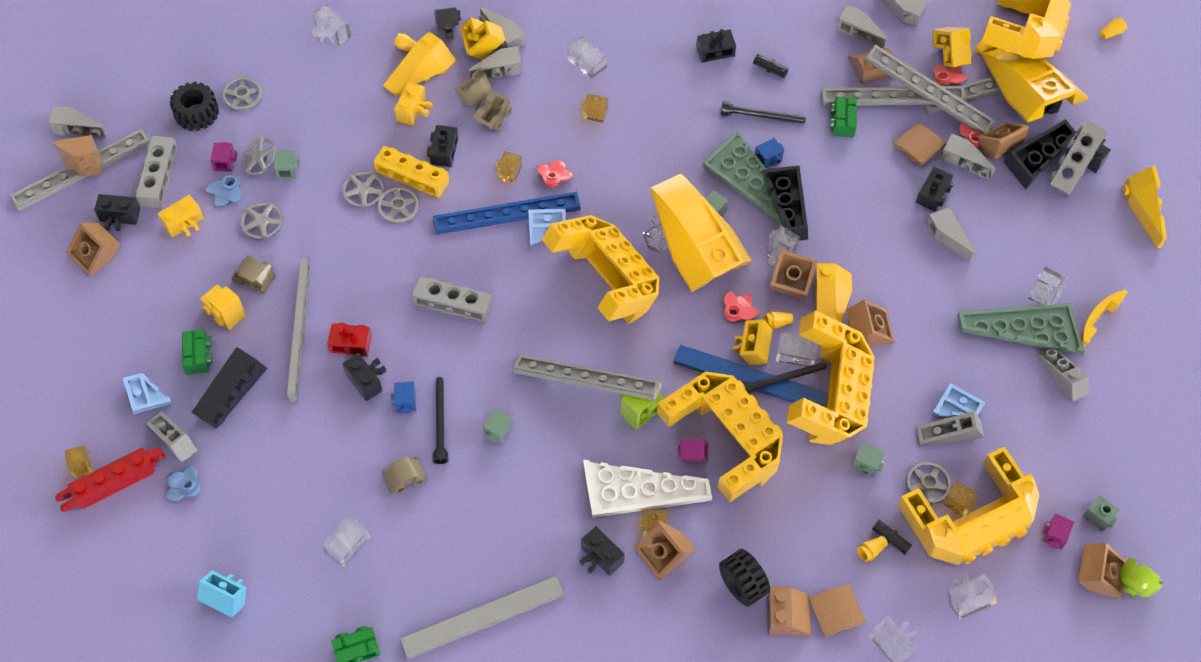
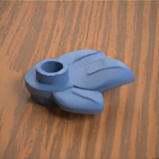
(224, 192)
(183, 484)

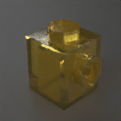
(594, 108)
(508, 167)
(79, 461)
(961, 499)
(651, 518)

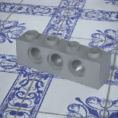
(1096, 135)
(156, 172)
(441, 302)

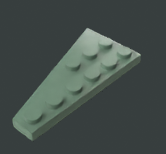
(742, 172)
(1039, 326)

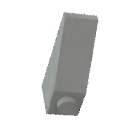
(907, 10)
(860, 26)
(951, 430)
(172, 436)

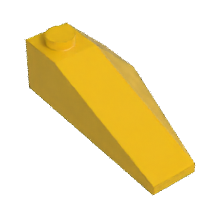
(422, 62)
(1144, 201)
(832, 290)

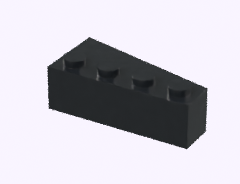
(1035, 155)
(787, 195)
(228, 387)

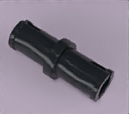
(770, 66)
(892, 536)

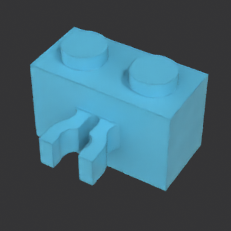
(222, 593)

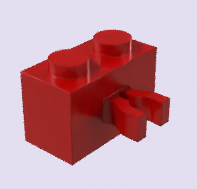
(349, 339)

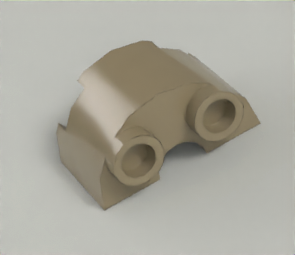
(474, 90)
(493, 111)
(254, 274)
(404, 473)

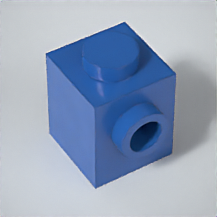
(770, 153)
(404, 397)

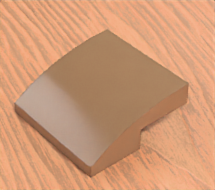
(919, 144)
(837, 610)

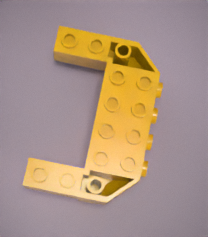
(1040, 35)
(614, 258)
(848, 382)
(741, 417)
(982, 528)

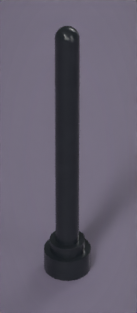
(728, 108)
(749, 387)
(440, 455)

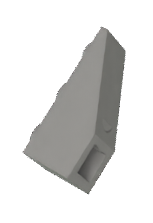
(512, 32)
(501, 63)
(72, 122)
(966, 156)
(947, 231)
(1066, 375)

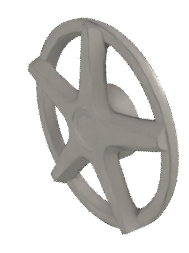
(242, 93)
(259, 156)
(363, 189)
(397, 205)
(261, 220)
(929, 481)

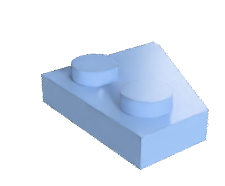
(540, 221)
(143, 394)
(957, 402)

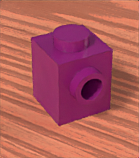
(223, 156)
(693, 450)
(1057, 531)

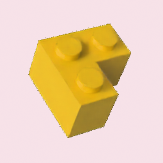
(481, 37)
(955, 45)
(224, 306)

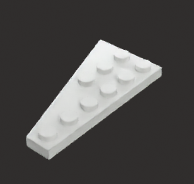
(633, 489)

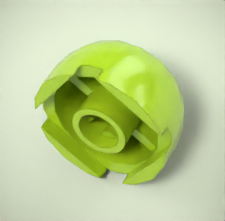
(1139, 579)

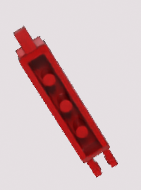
(110, 479)

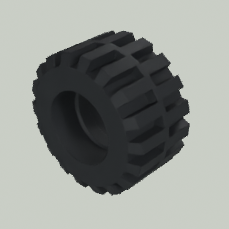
(191, 95)
(744, 577)

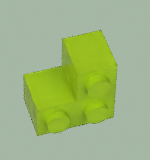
(638, 410)

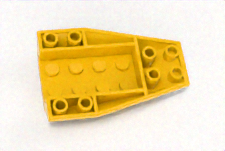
(1030, 83)
(696, 233)

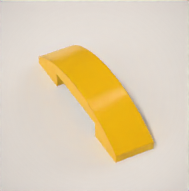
(1110, 303)

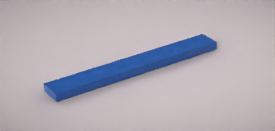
(502, 213)
(784, 390)

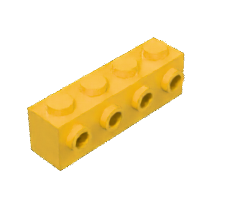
(411, 171)

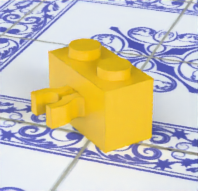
(411, 104)
(181, 216)
(755, 342)

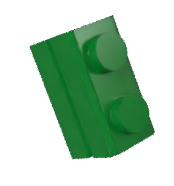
(844, 116)
(196, 351)
(356, 646)

